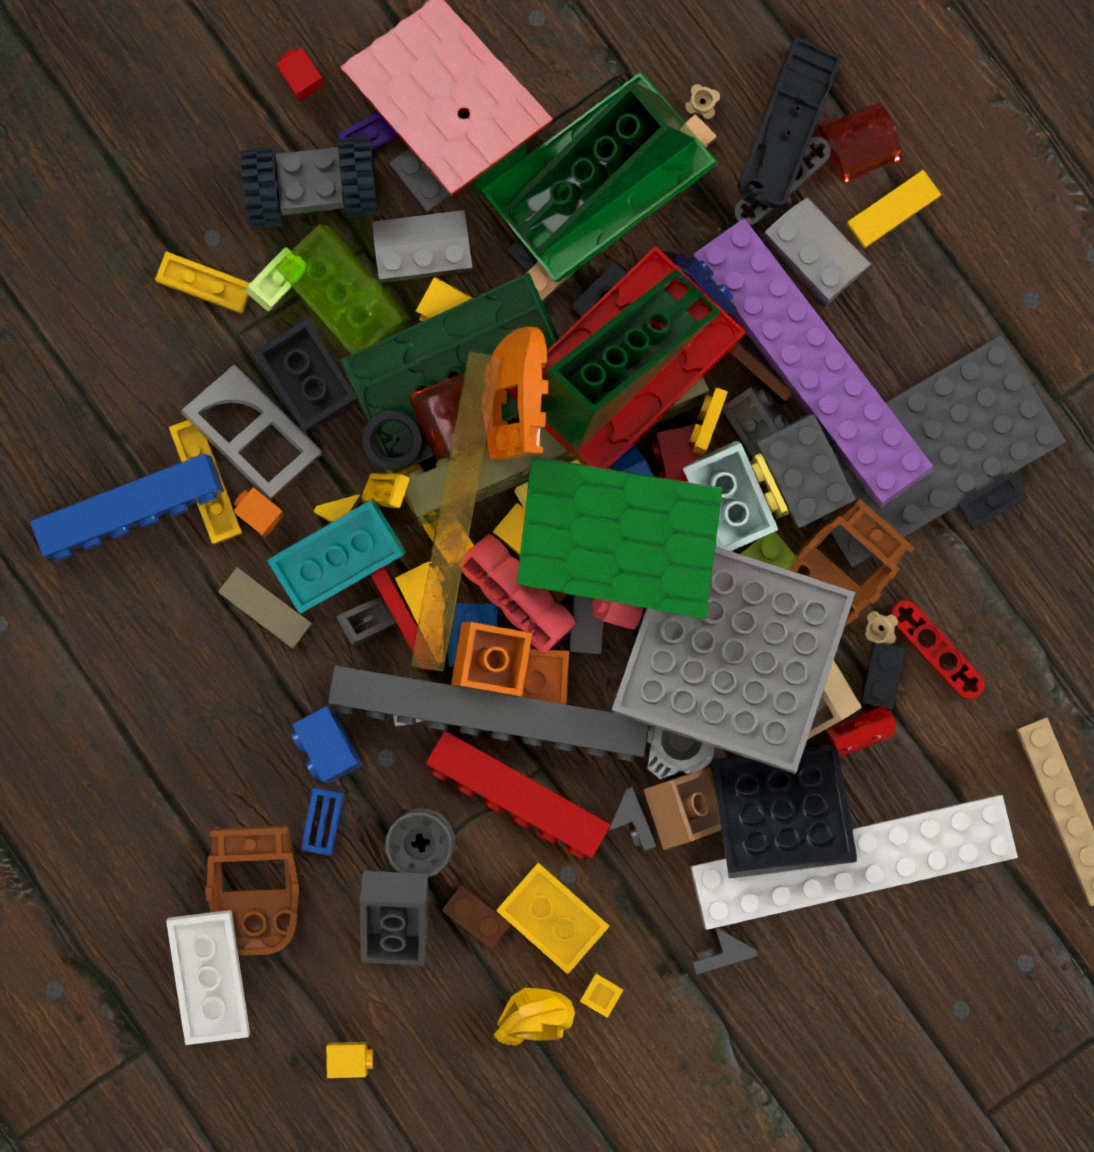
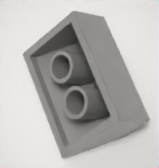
(422, 246)
(815, 251)

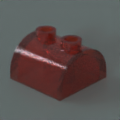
(862, 142)
(437, 413)

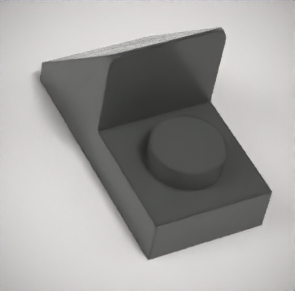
(630, 811)
(731, 952)

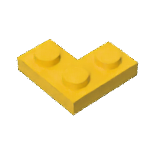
(709, 415)

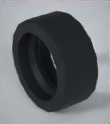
(369, 442)

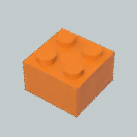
(491, 659)

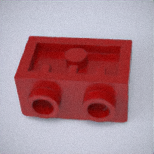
(862, 731)

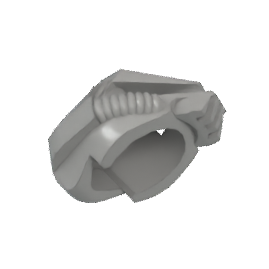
(676, 753)

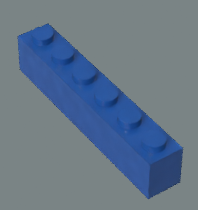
(128, 507)

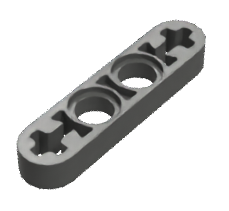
(816, 163)

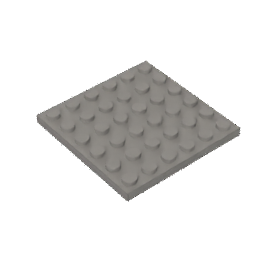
(746, 671)

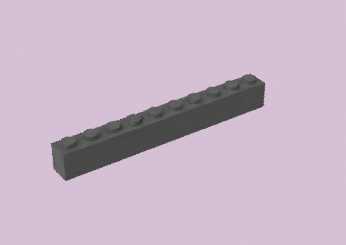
(487, 711)

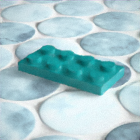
(336, 556)

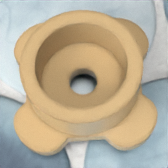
(710, 96)
(876, 635)

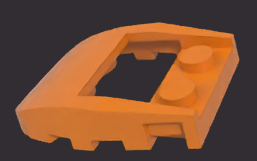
(521, 365)

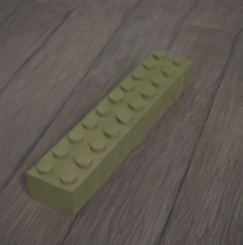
(500, 475)

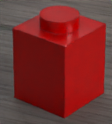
(299, 73)

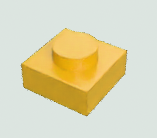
(601, 995)

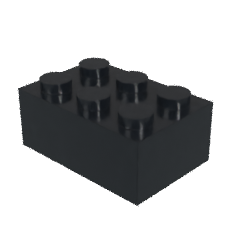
(307, 377)

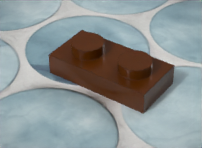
(476, 917)

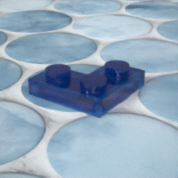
(701, 275)

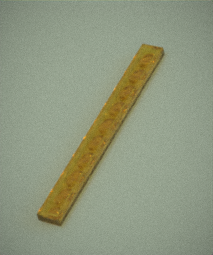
(456, 510)

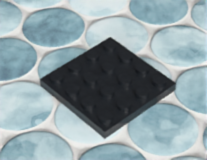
(783, 818)

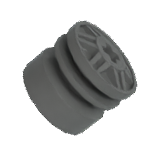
(407, 856)

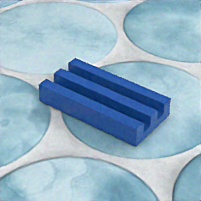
(322, 822)

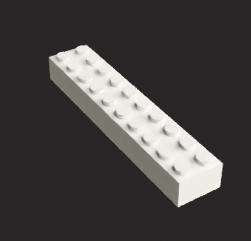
(887, 857)

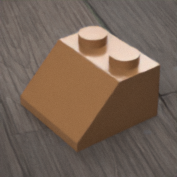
(684, 808)

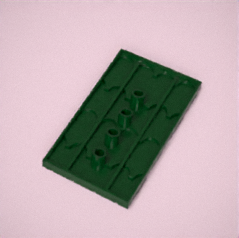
(439, 351)

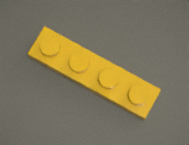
(218, 515)

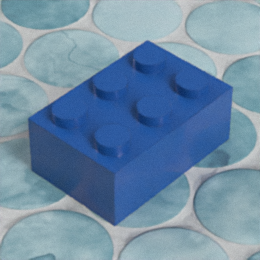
(326, 745)

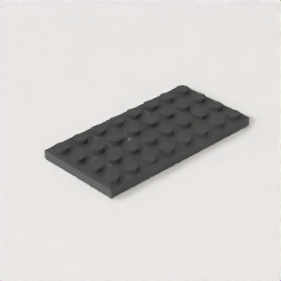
(972, 426)

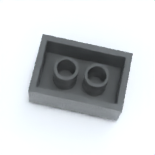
(805, 470)
(394, 918)

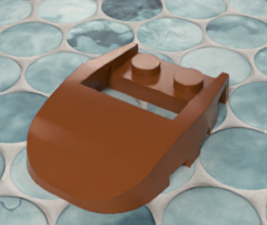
(873, 534)
(261, 917)

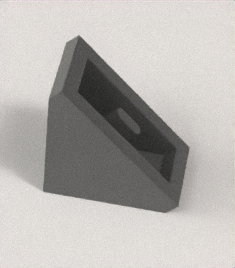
(366, 621)

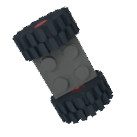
(309, 182)

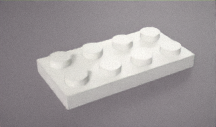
(208, 977)

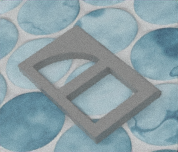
(238, 388)

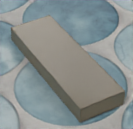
(265, 608)

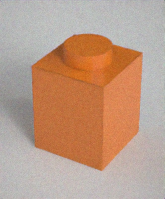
(258, 511)

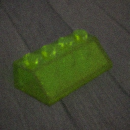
(341, 290)

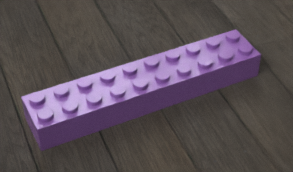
(815, 366)

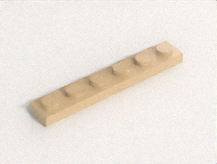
(1062, 800)

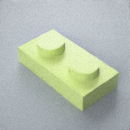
(269, 284)

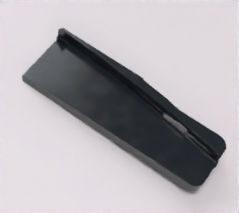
(788, 123)

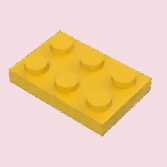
(552, 918)

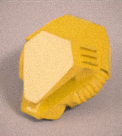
(534, 1016)

